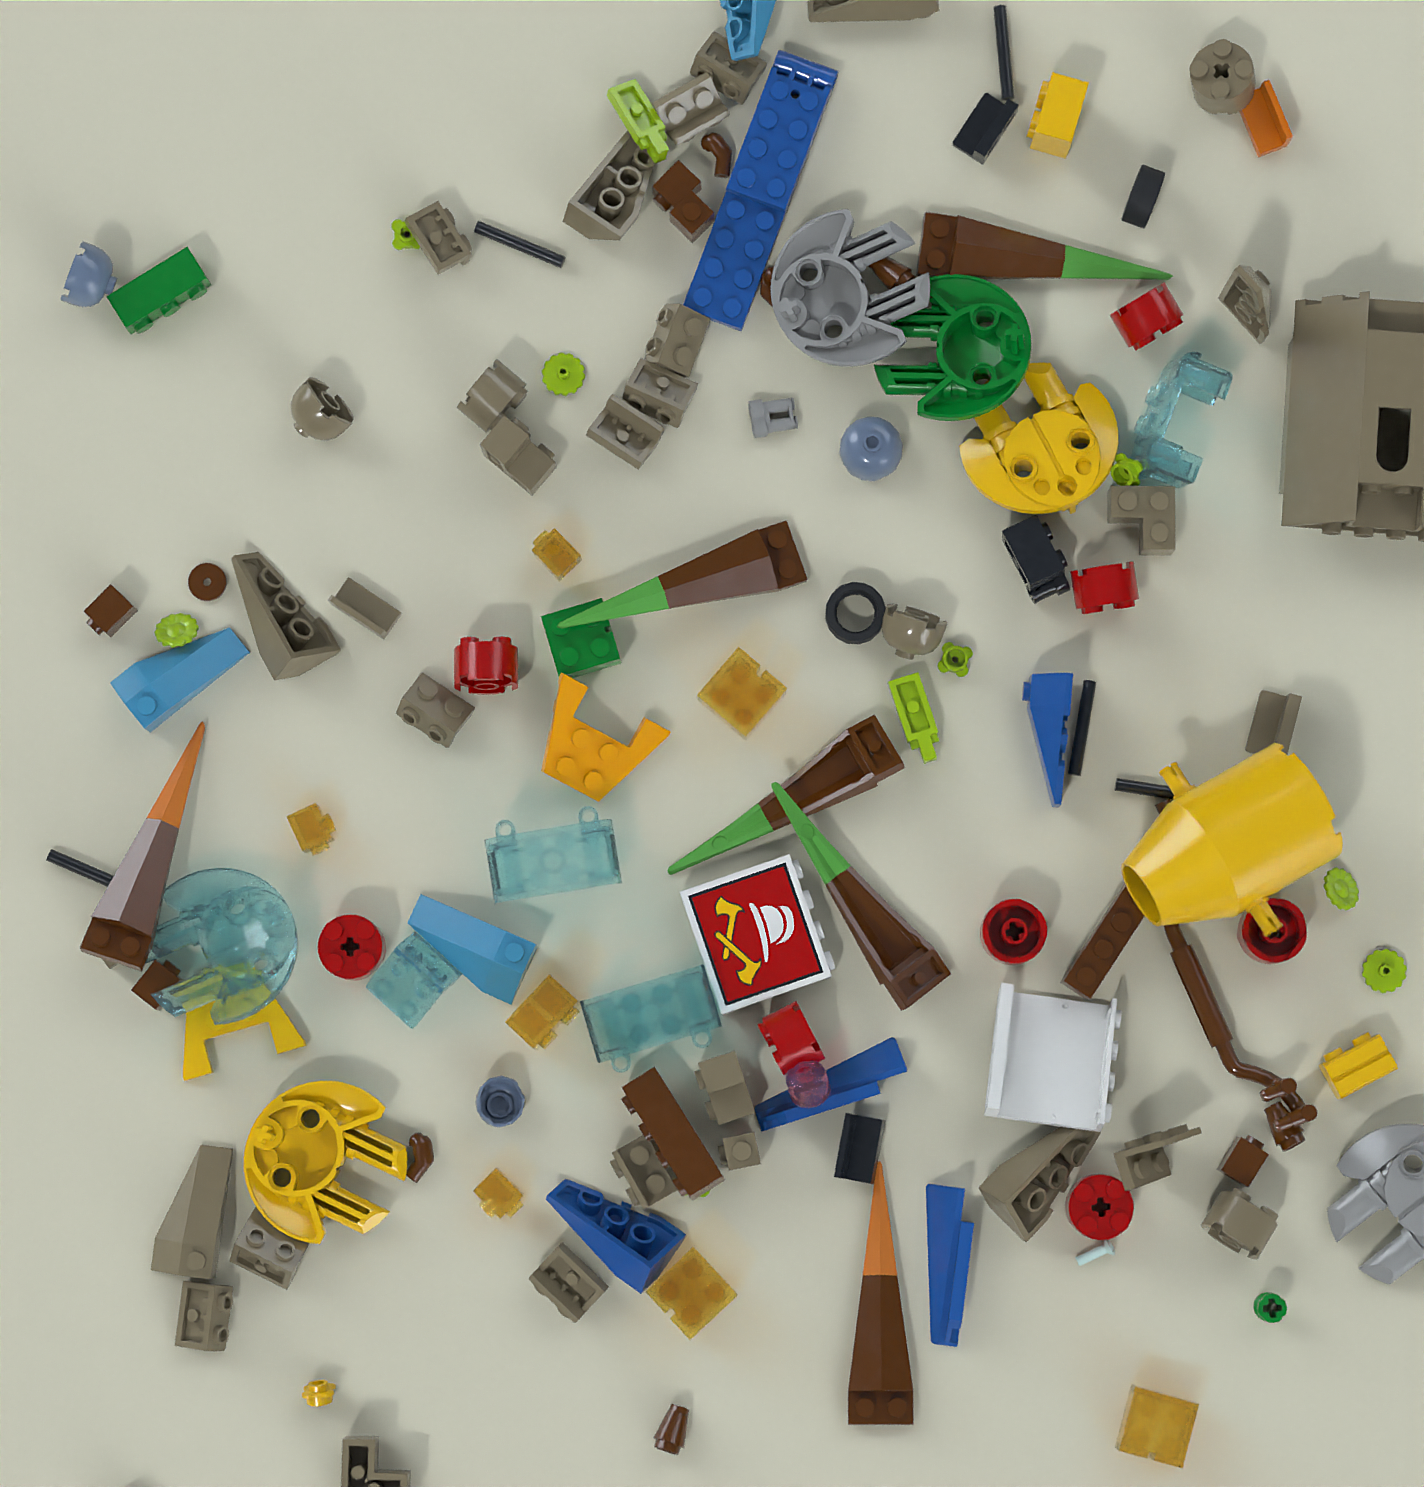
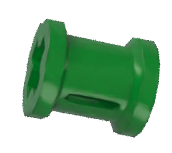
(1277, 1314)

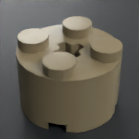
(1208, 77)
(492, 396)
(1240, 1223)

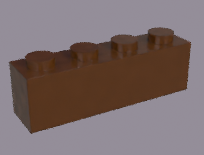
(1103, 946)
(673, 1134)

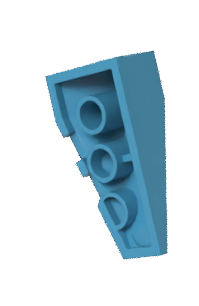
(746, 26)
(171, 679)
(480, 951)

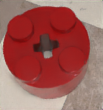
(1146, 316)
(1105, 586)
(485, 665)
(1022, 916)
(338, 934)
(1274, 949)
(791, 1037)
(1113, 1219)

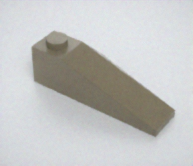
(870, 10)
(612, 194)
(1249, 300)
(283, 629)
(1029, 1181)
(194, 1223)

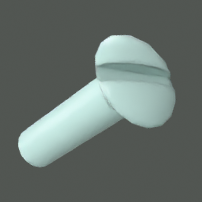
(1101, 1250)

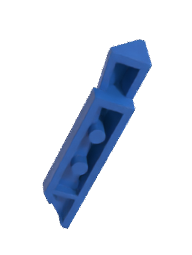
(849, 1082)
(948, 1261)

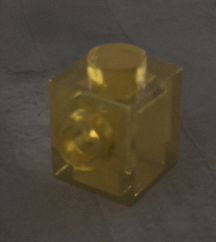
(555, 553)
(312, 829)
(499, 1195)

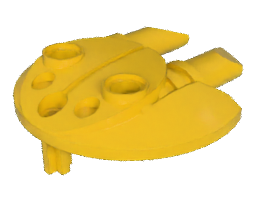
(1044, 447)
(314, 1159)

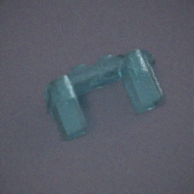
(1161, 457)
(552, 859)
(651, 1015)

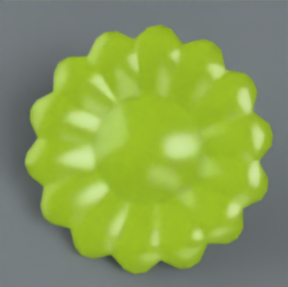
(563, 374)
(176, 630)
(1341, 888)
(1384, 970)

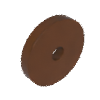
(216, 587)

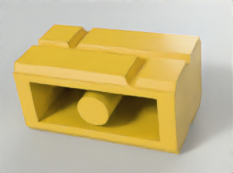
(1358, 1065)

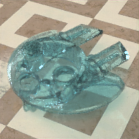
(228, 942)

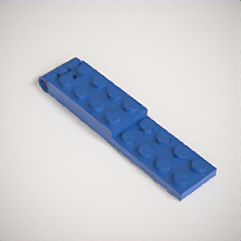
(760, 189)

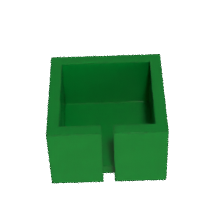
(580, 647)

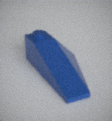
(1048, 710)
(624, 1240)

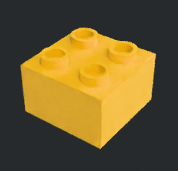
(1060, 110)

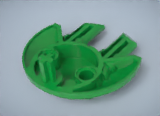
(963, 350)

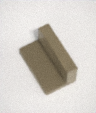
(365, 608)
(1273, 721)

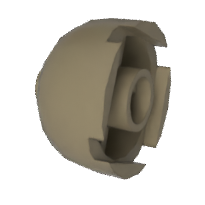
(318, 412)
(912, 631)

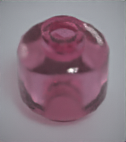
(808, 1084)

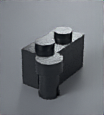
(1036, 558)

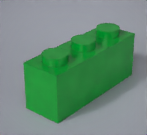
(159, 291)

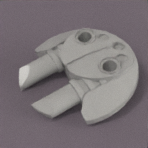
(839, 293)
(1385, 1183)

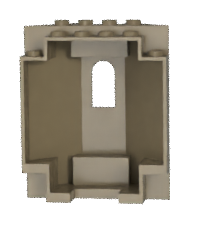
(1340, 370)

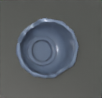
(500, 1101)

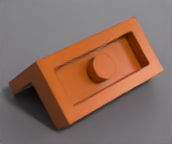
(1266, 121)

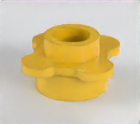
(318, 1393)

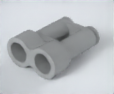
(760, 419)

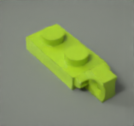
(640, 118)
(915, 714)

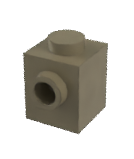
(739, 1151)

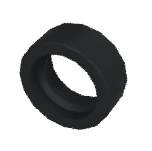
(1143, 196)
(846, 590)

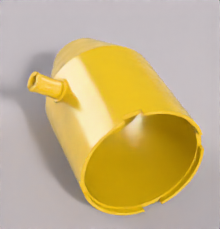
(1232, 842)

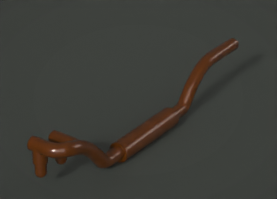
(1220, 1035)

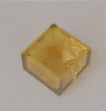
(740, 694)
(543, 1012)
(692, 1291)
(1156, 1425)

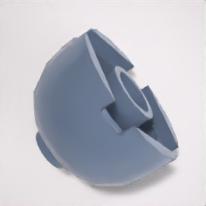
(89, 277)
(871, 448)

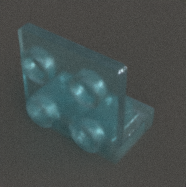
(412, 979)

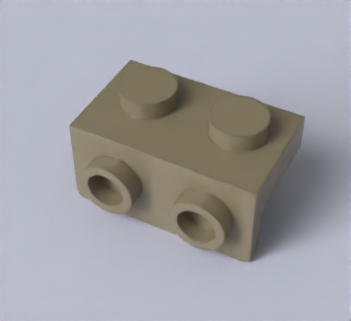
(677, 338)
(626, 431)
(434, 710)
(568, 1283)

